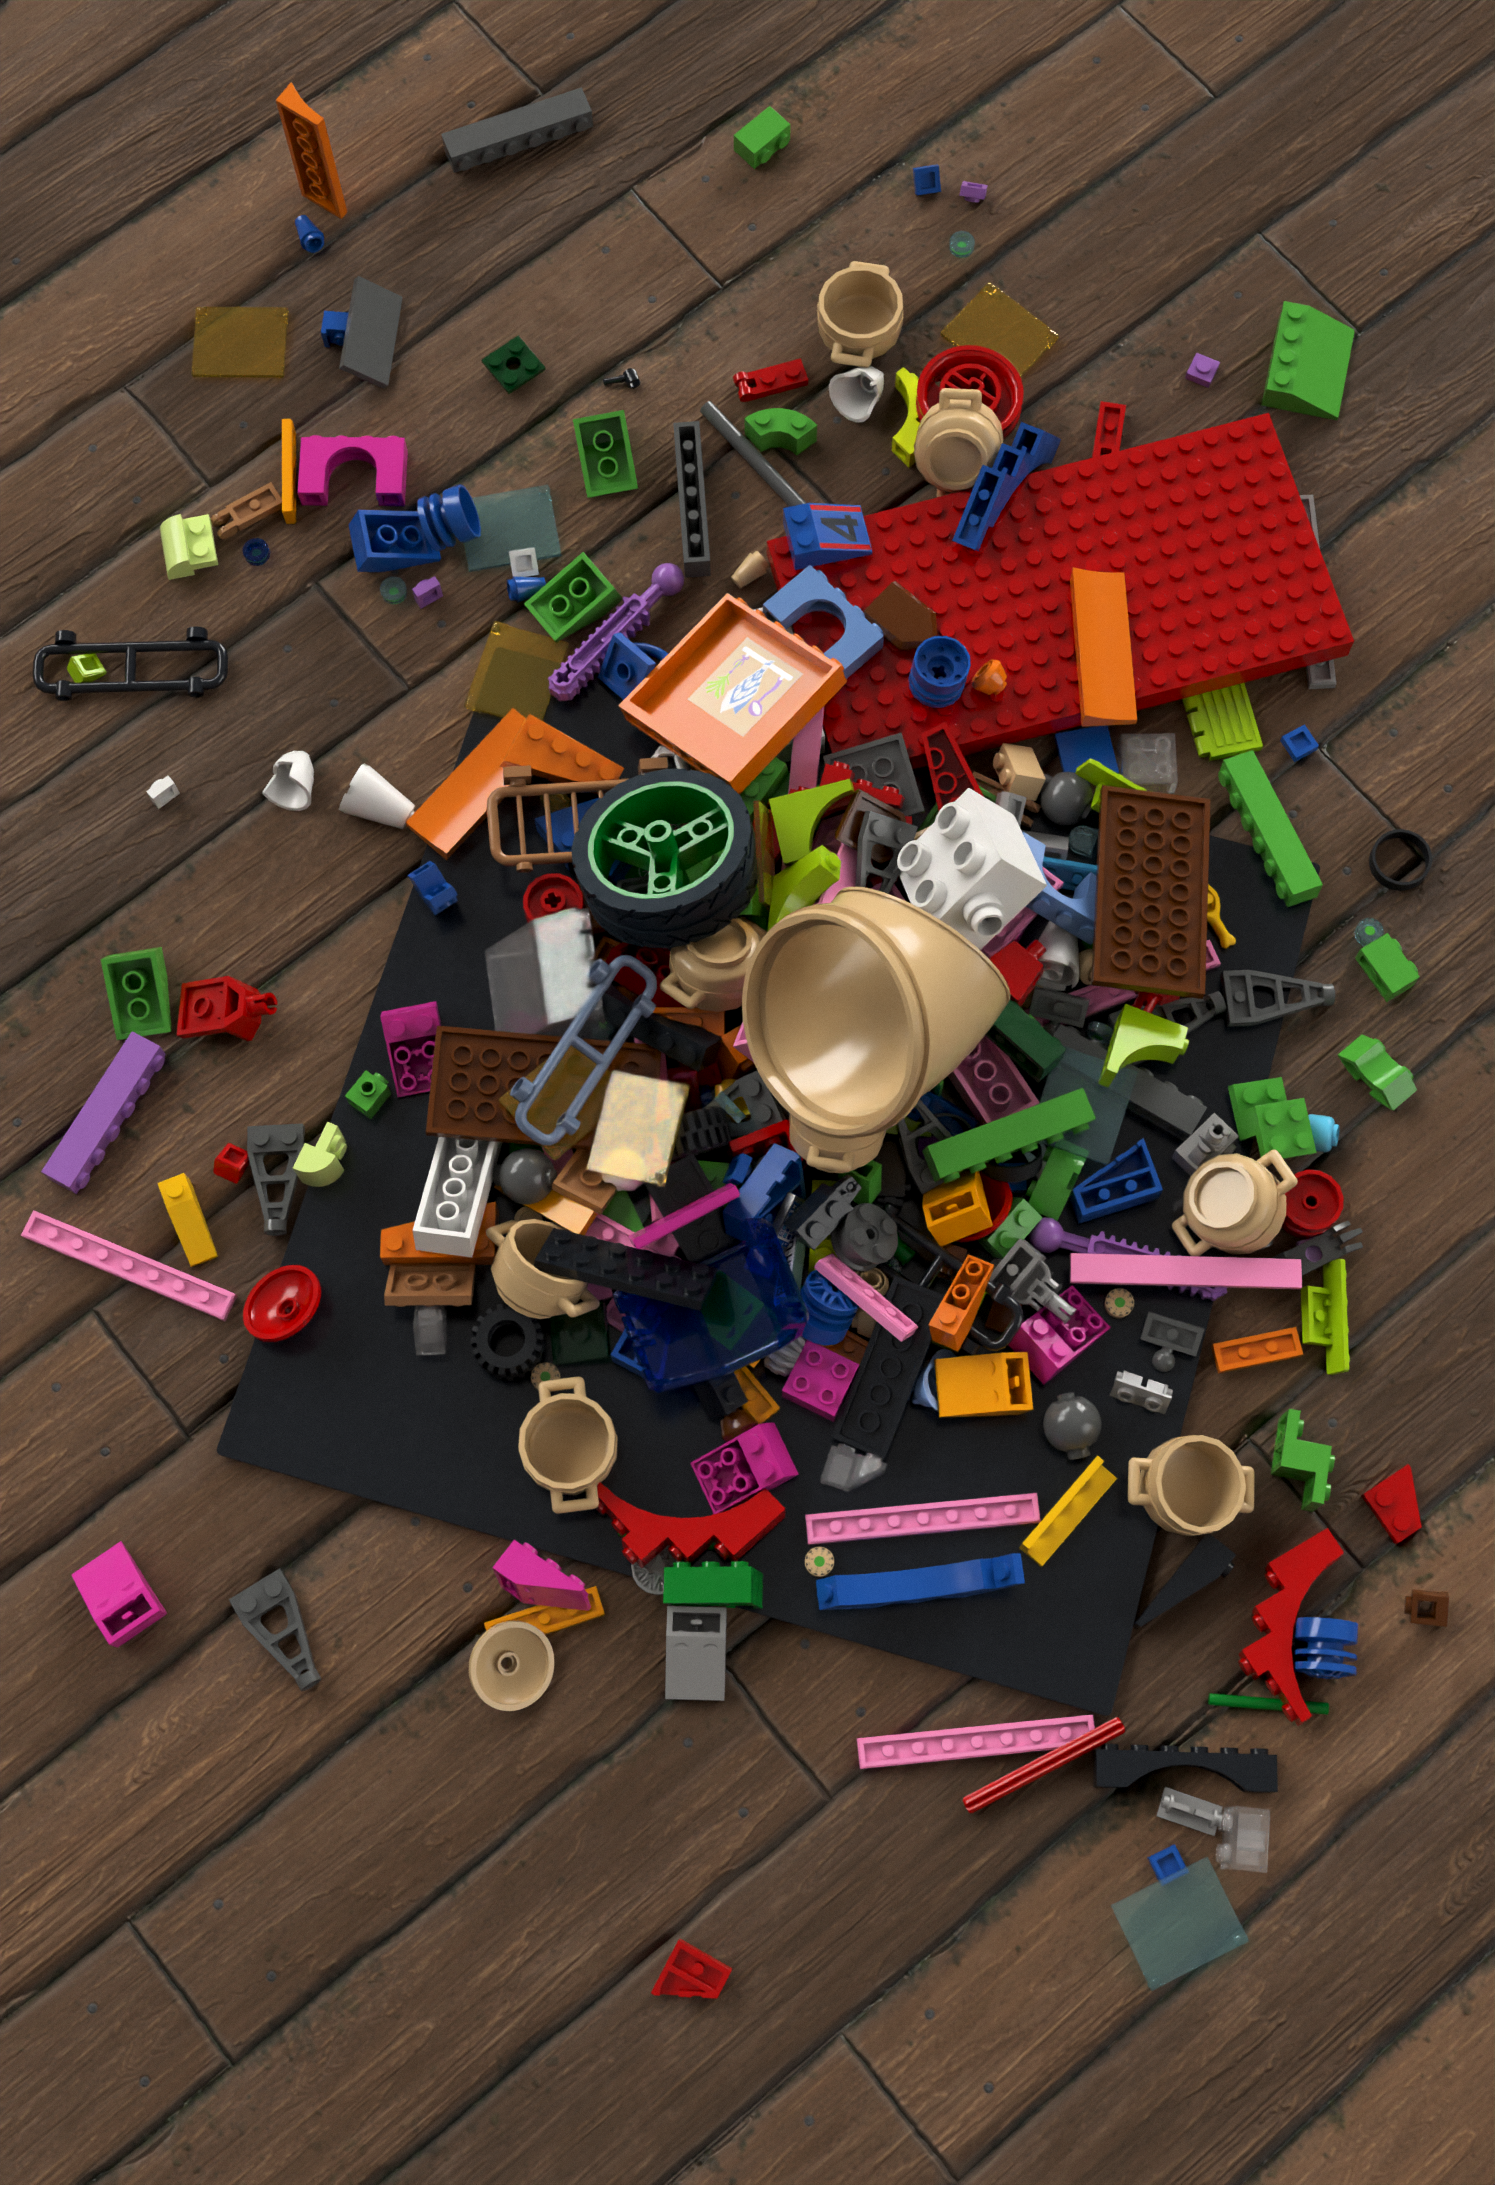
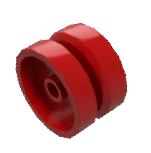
(550, 895)
(1325, 1200)

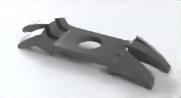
(1327, 1244)

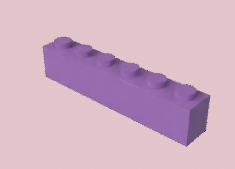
(104, 1113)

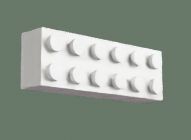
(455, 1196)

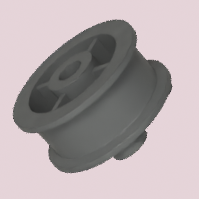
(865, 1238)

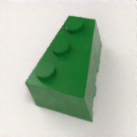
(713, 1585)

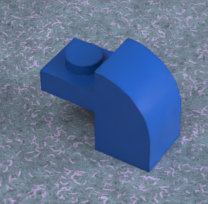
(433, 887)

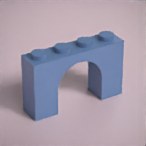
(813, 593)
(1071, 914)

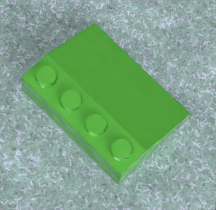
(1308, 362)

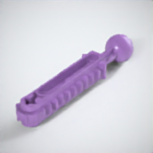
(627, 619)
(1049, 1236)

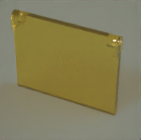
(1002, 326)
(240, 342)
(515, 672)
(764, 852)
(558, 1096)
(638, 1128)

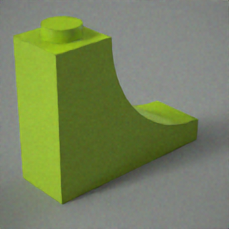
(798, 816)
(803, 883)
(1141, 1037)

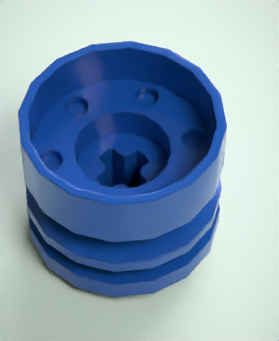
(449, 517)
(943, 659)
(828, 1310)
(1325, 1647)

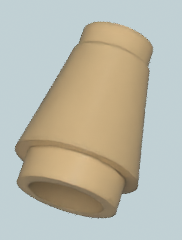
(750, 569)

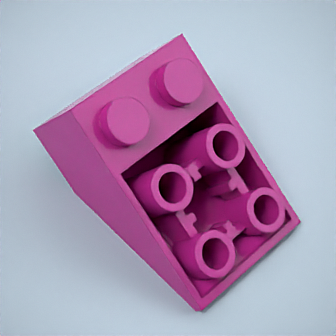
(411, 1045)
(1054, 1344)
(744, 1467)
(538, 1580)
(118, 1595)

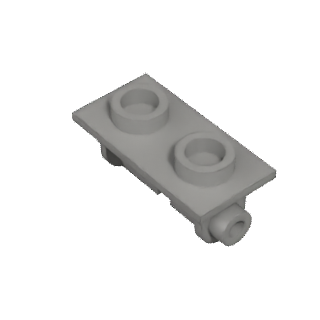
(1154, 1396)
(1190, 1811)

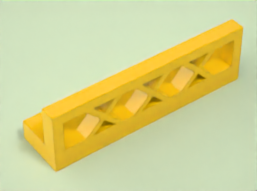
(1068, 1512)

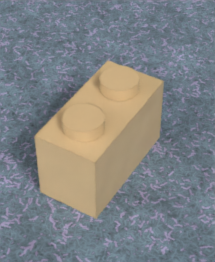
(1019, 770)

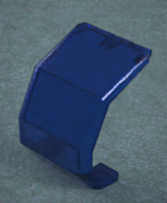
(745, 1317)

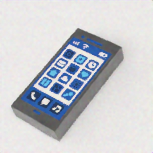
(787, 1208)

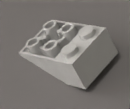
(695, 1653)

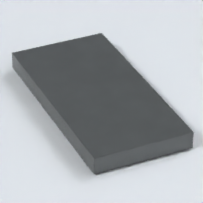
(371, 332)

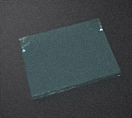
(512, 523)
(1108, 1104)
(1179, 1923)

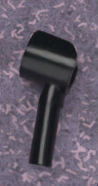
(629, 376)

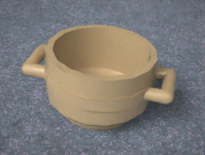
(860, 313)
(957, 440)
(714, 969)
(833, 1152)
(1234, 1203)
(523, 1285)
(568, 1444)
(1191, 1485)

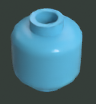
(1324, 1132)

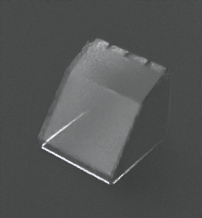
(542, 976)

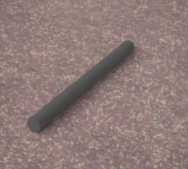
(751, 455)

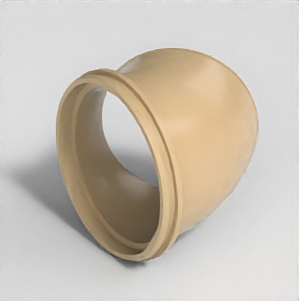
(864, 1009)

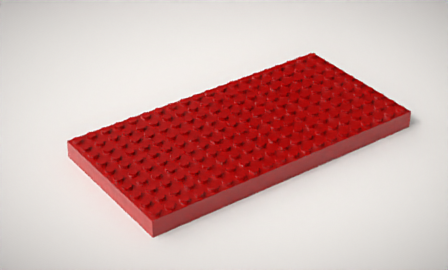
(1212, 565)

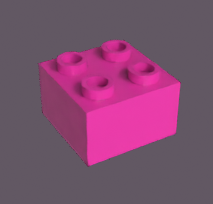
(820, 1380)

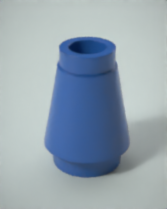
(310, 236)
(524, 587)

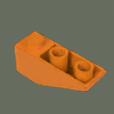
(960, 1304)

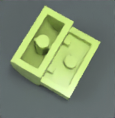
(187, 545)
(320, 1164)

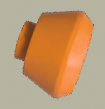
(990, 678)

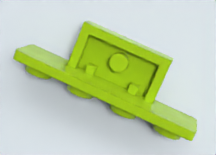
(1100, 775)
(1326, 1316)

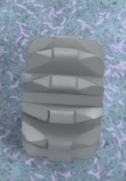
(785, 1359)

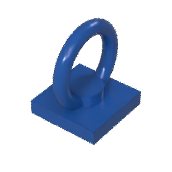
(627, 664)

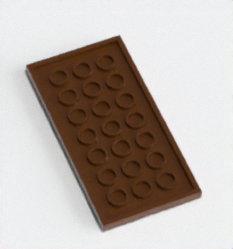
(1151, 892)
(482, 1065)

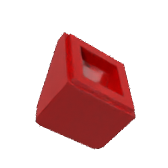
(231, 1163)

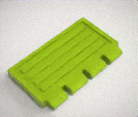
(1224, 721)

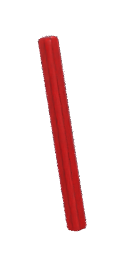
(1043, 1765)

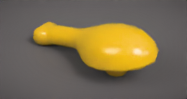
(1214, 920)

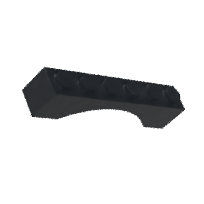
(679, 1040)
(1248, 1772)

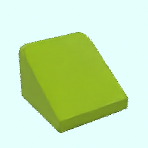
(85, 668)

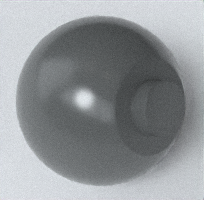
(1066, 798)
(525, 1176)
(1072, 1425)

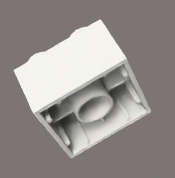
(971, 868)

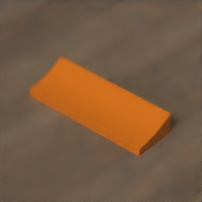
(311, 152)
(1103, 648)
(461, 799)

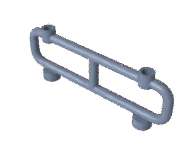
(527, 1092)

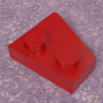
(1395, 1504)
(691, 1973)

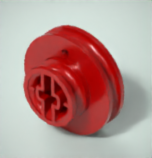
(974, 369)

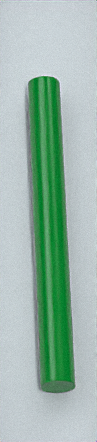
(1261, 1703)

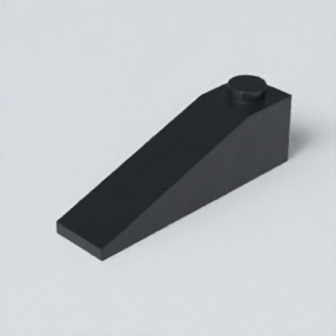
(720, 1395)
(1200, 1568)

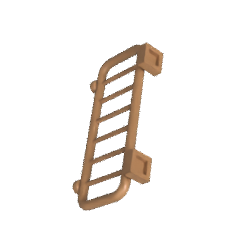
(517, 778)

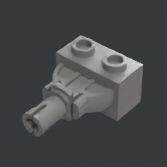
(1208, 1141)
(1028, 1276)

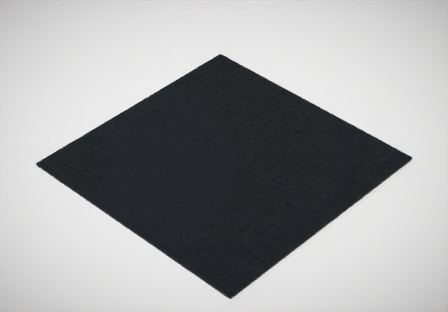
(442, 1436)

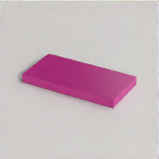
(684, 1216)

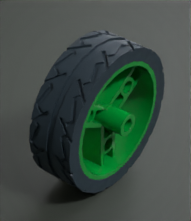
(636, 829)

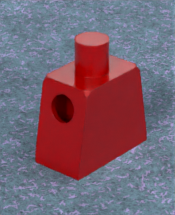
(1020, 968)

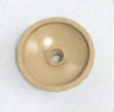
(527, 1670)

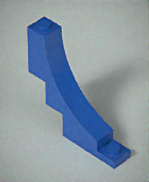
(996, 484)
(919, 1584)

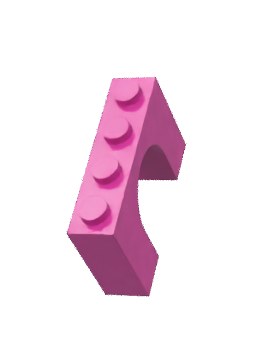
(323, 454)

